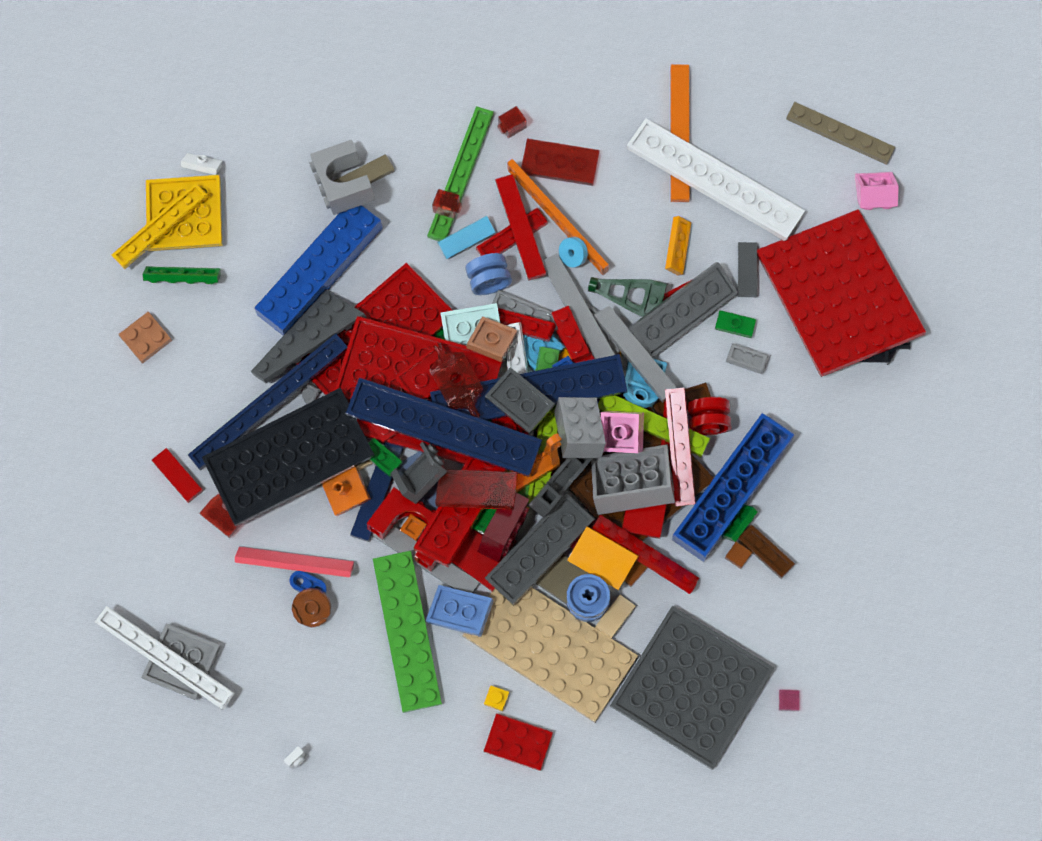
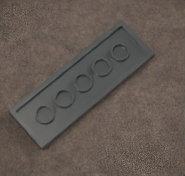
(683, 309)
(539, 549)

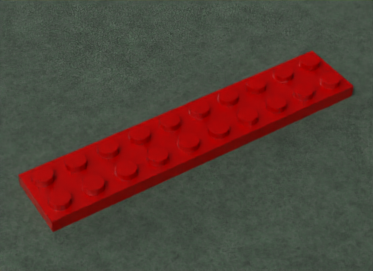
(452, 524)

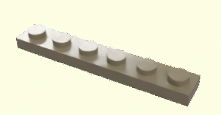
(840, 133)

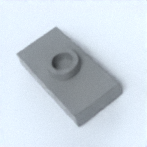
(747, 358)

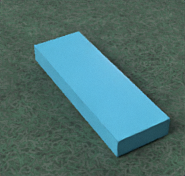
(466, 237)

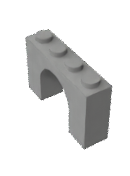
(340, 195)

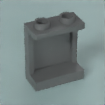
(421, 474)

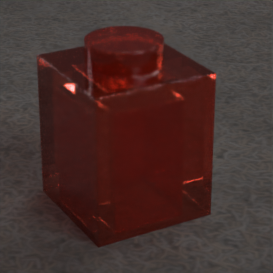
(511, 122)
(446, 203)

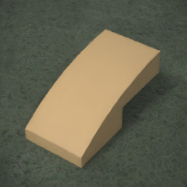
(615, 616)

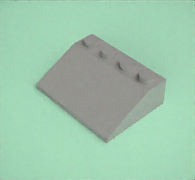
(632, 480)

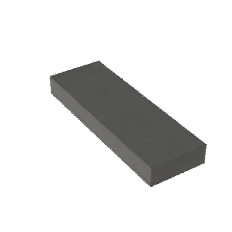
(747, 269)

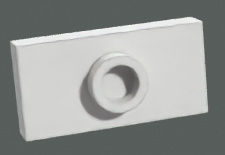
(201, 163)

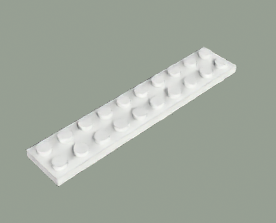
(715, 179)

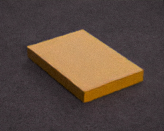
(602, 557)

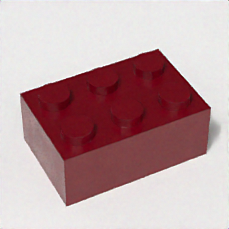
(504, 529)

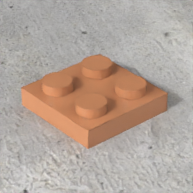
(145, 337)
(491, 339)

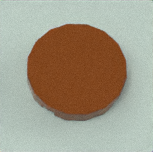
(311, 607)

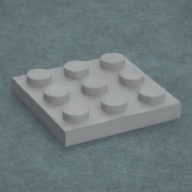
(191, 648)

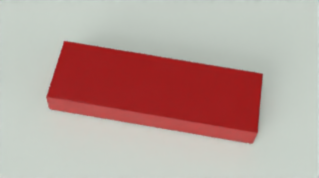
(177, 475)

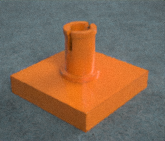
(346, 491)

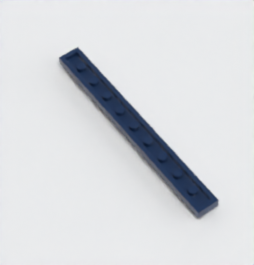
(271, 399)

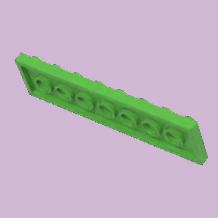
(407, 632)

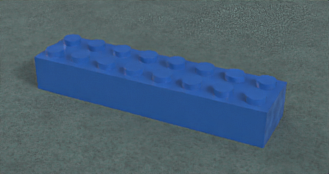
(318, 267)
(732, 487)

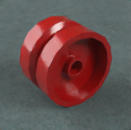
(709, 415)

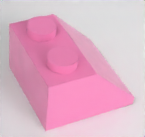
(876, 190)

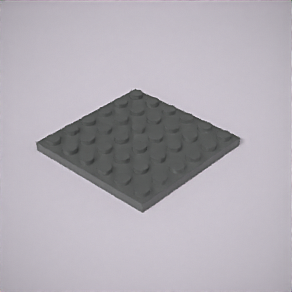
(692, 687)

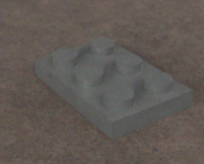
(519, 400)

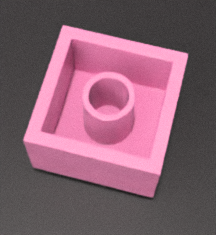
(623, 431)

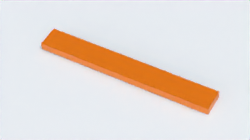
(679, 120)
(555, 214)

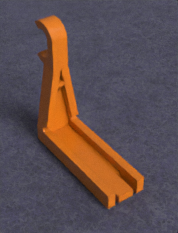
(544, 463)

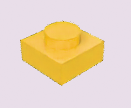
(496, 698)

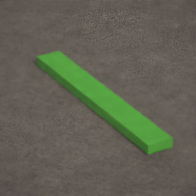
(463, 168)

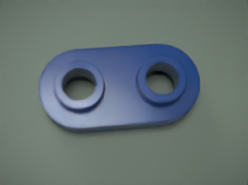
(309, 581)

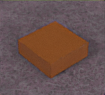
(738, 555)

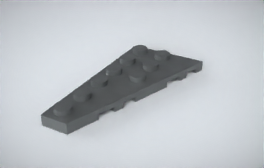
(318, 324)

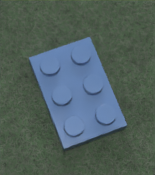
(459, 610)

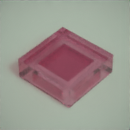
(788, 700)

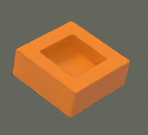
(413, 527)

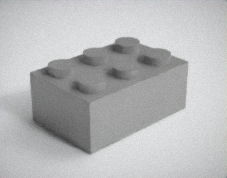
(579, 427)

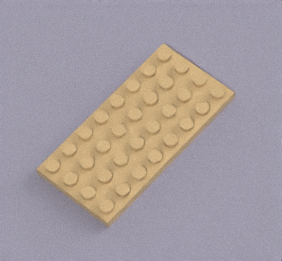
(555, 651)

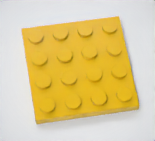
(201, 226)

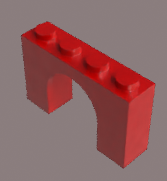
(391, 511)

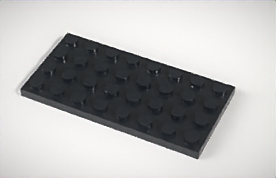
(287, 457)

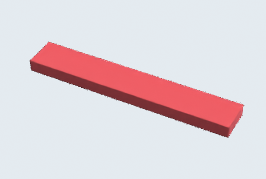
(294, 562)

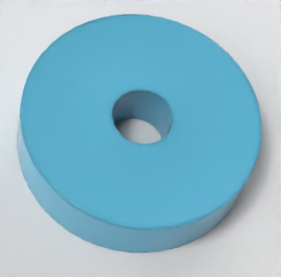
(566, 254)

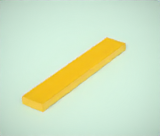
(160, 225)

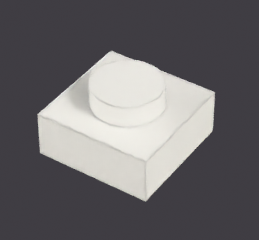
(295, 758)

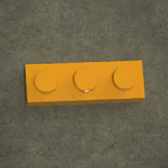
(678, 245)

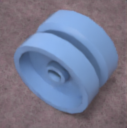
(488, 274)
(589, 586)

